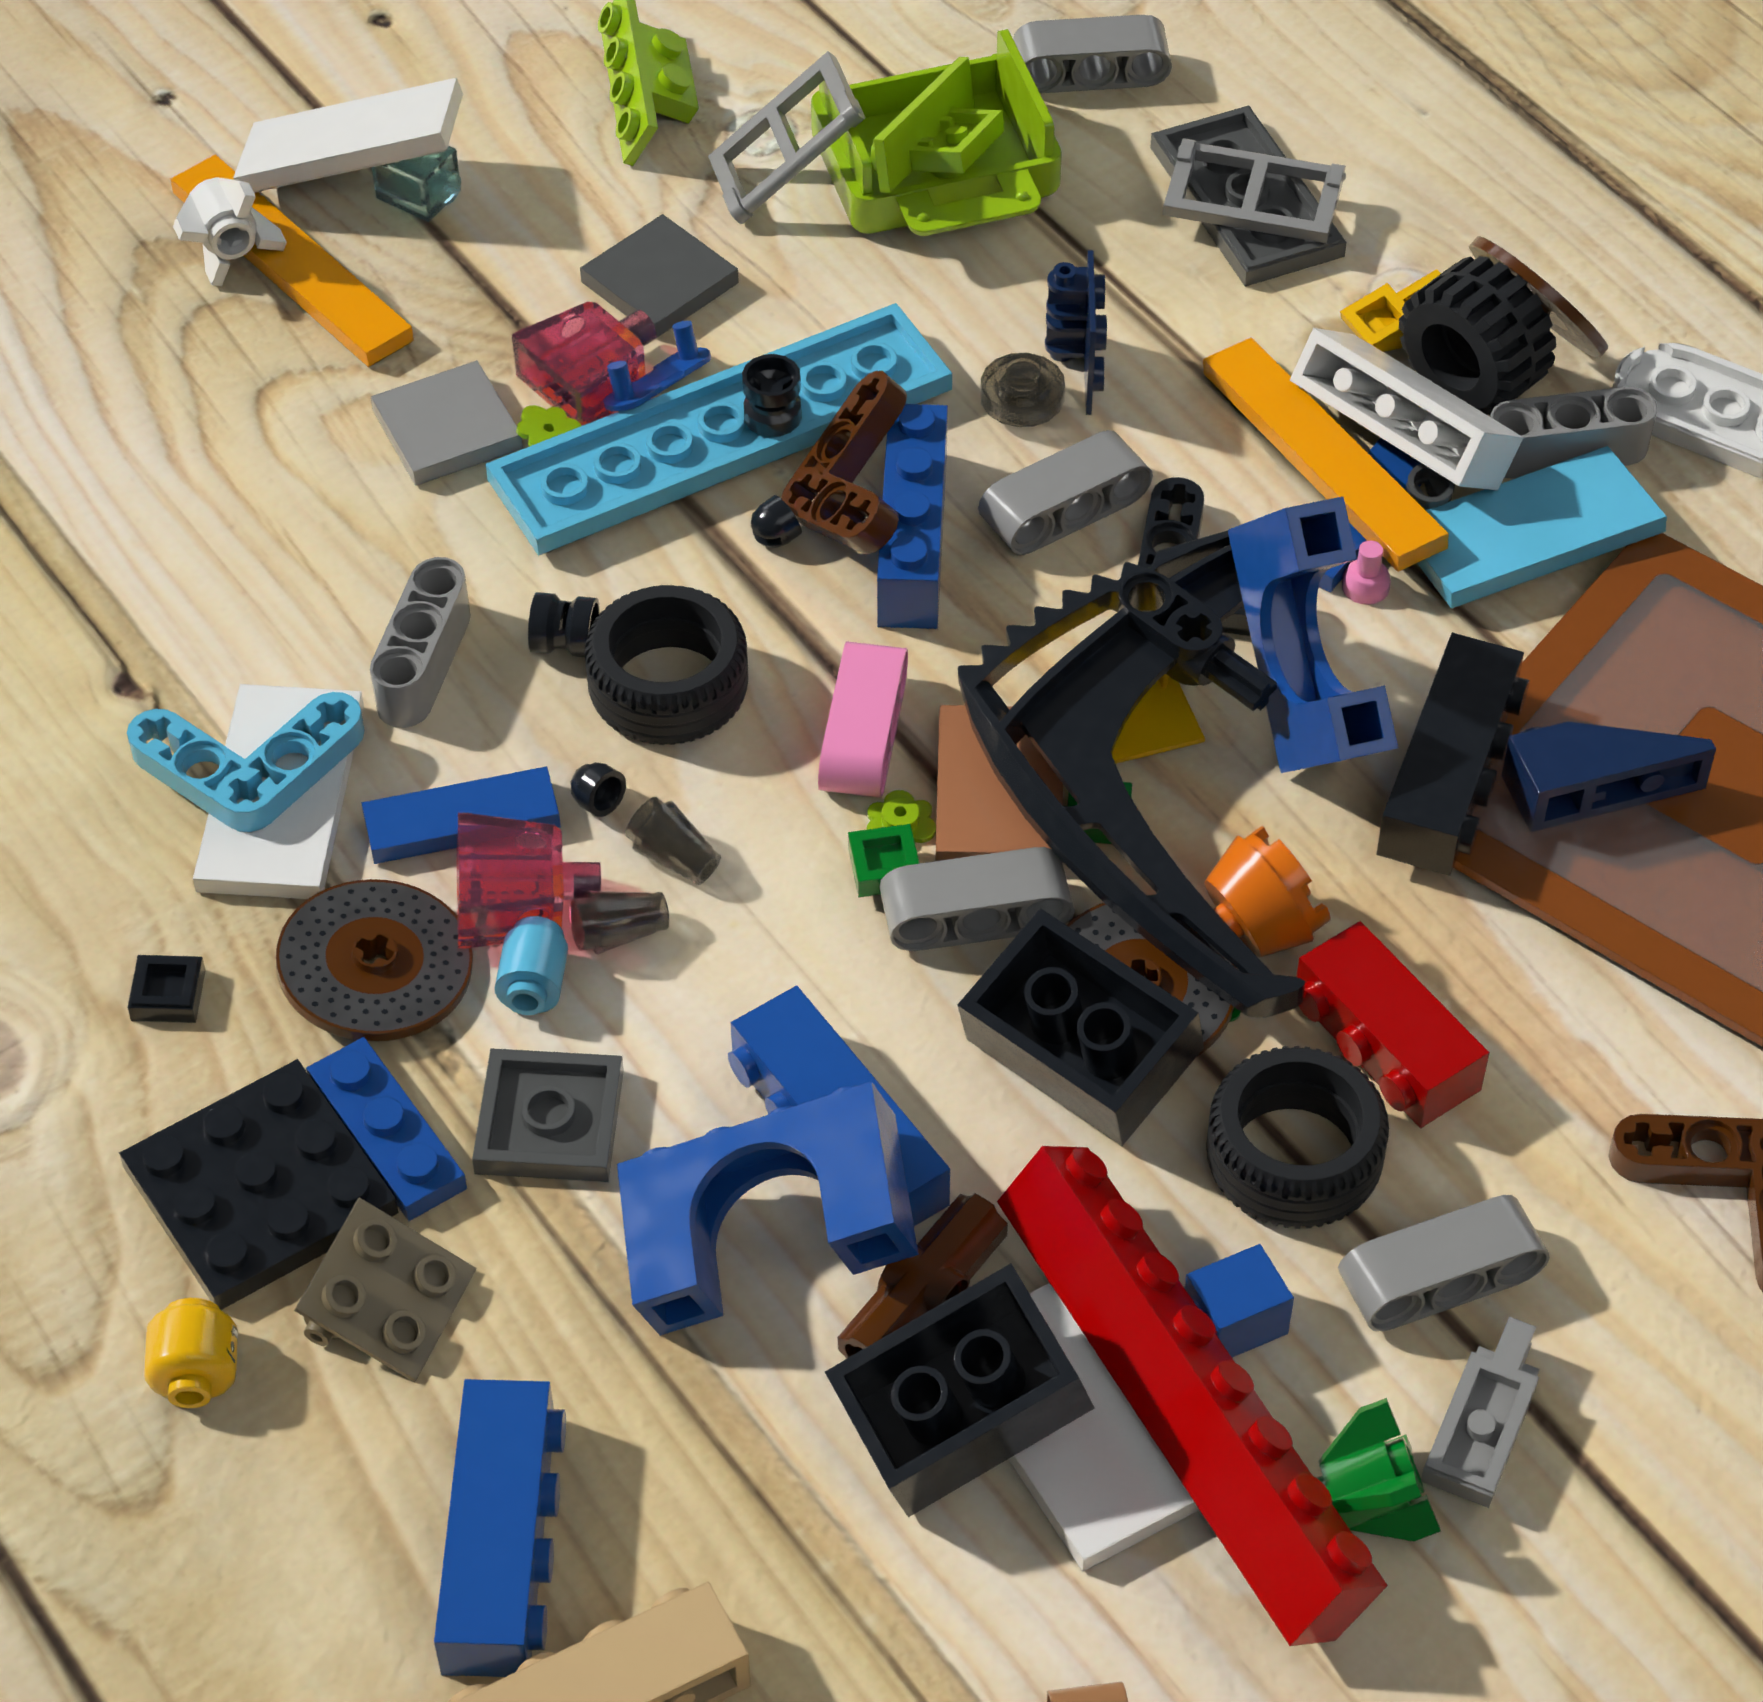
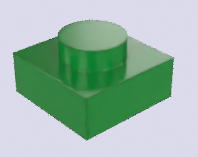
(879, 852)

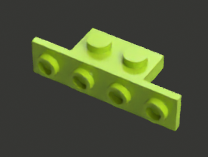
(646, 75)
(936, 131)

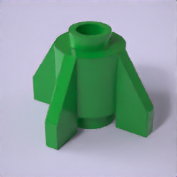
(1376, 1479)

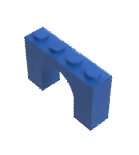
(1279, 578)
(682, 1193)

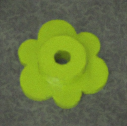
(544, 424)
(902, 809)

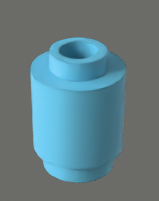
(532, 966)

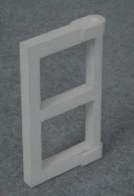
(773, 115)
(1247, 216)

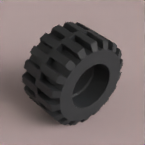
(1478, 333)

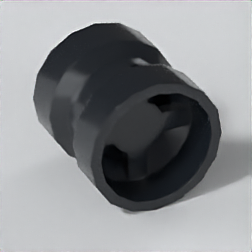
(772, 395)
(560, 623)

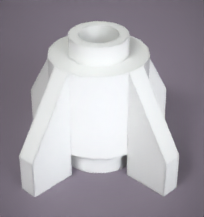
(226, 223)

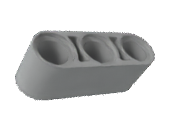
(1095, 53)
(1578, 423)
(1065, 492)
(420, 642)
(973, 898)
(1443, 1262)

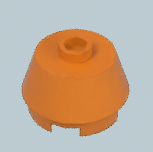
(1264, 895)

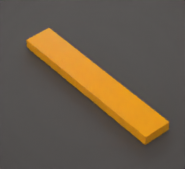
(315, 278)
(1325, 453)

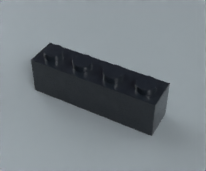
(1451, 755)

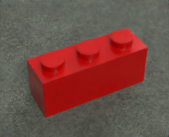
(1391, 1025)

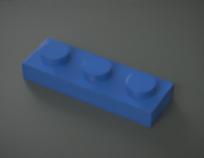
(388, 1128)

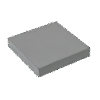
(446, 422)

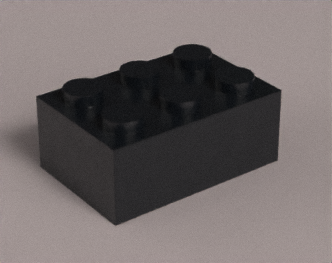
(1081, 1026)
(959, 1390)

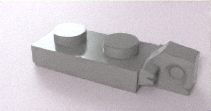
(1484, 1418)

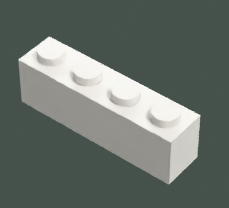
(1406, 409)

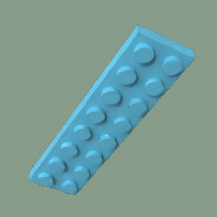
(700, 433)

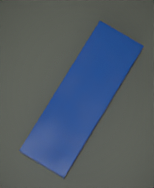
(429, 818)

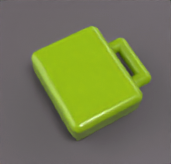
(996, 187)

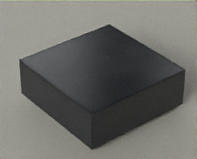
(166, 988)

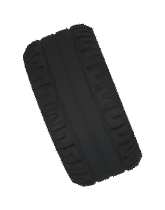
(662, 619)
(1306, 1082)

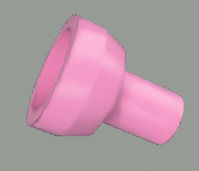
(1366, 578)

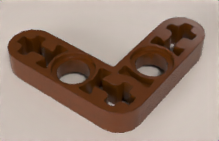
(838, 459)
(1739, 1138)

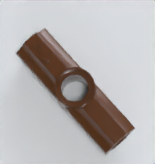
(943, 1268)

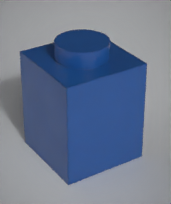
(1243, 1299)

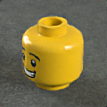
(191, 1351)

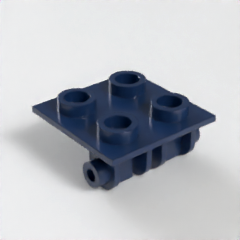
(1072, 320)

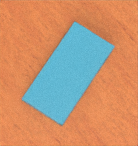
(1539, 526)

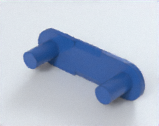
(630, 394)

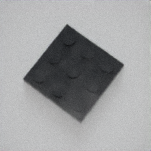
(255, 1183)

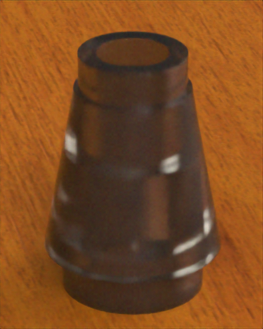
(670, 839)
(616, 918)

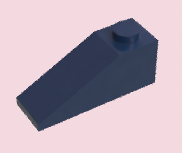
(1593, 770)

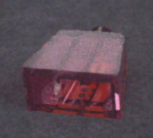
(570, 353)
(510, 874)

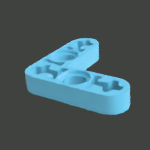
(243, 777)

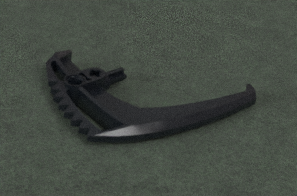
(1077, 719)

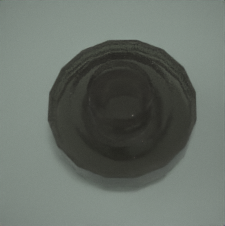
(1022, 389)

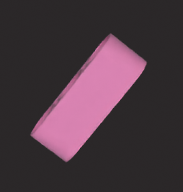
(863, 719)

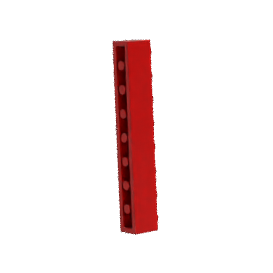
(1192, 1396)

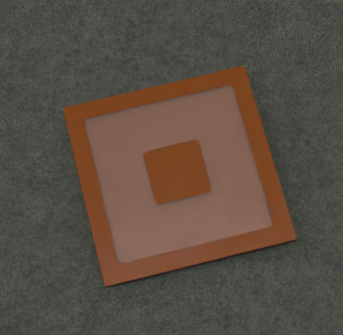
(1675, 881)

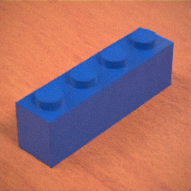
(916, 490)
(798, 1057)
(496, 1528)

